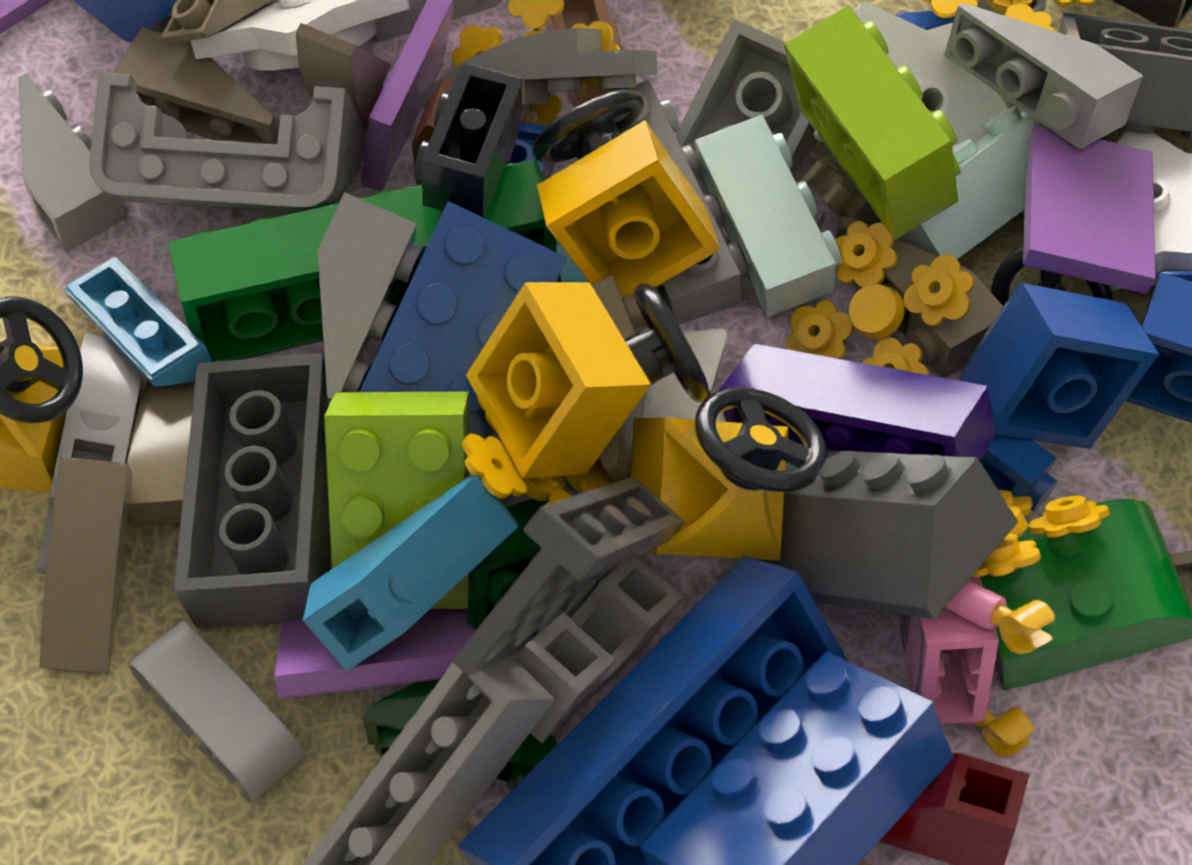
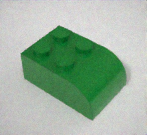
(1108, 593)

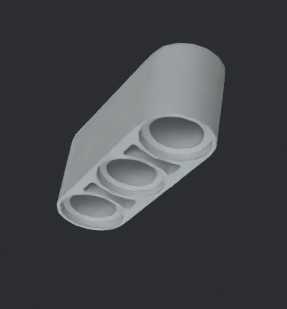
(219, 708)

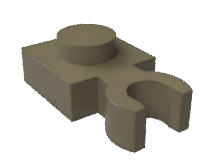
(840, 192)

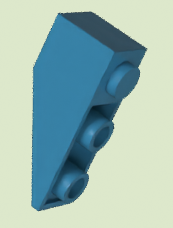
(405, 572)

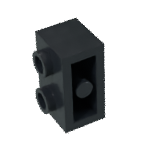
(470, 139)

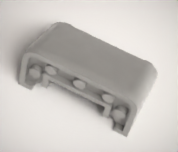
(151, 159)

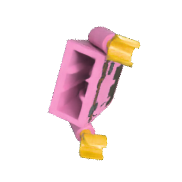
(955, 659)

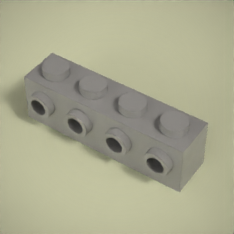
(718, 282)
(436, 768)

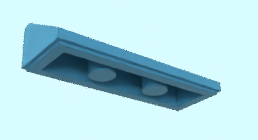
(138, 324)

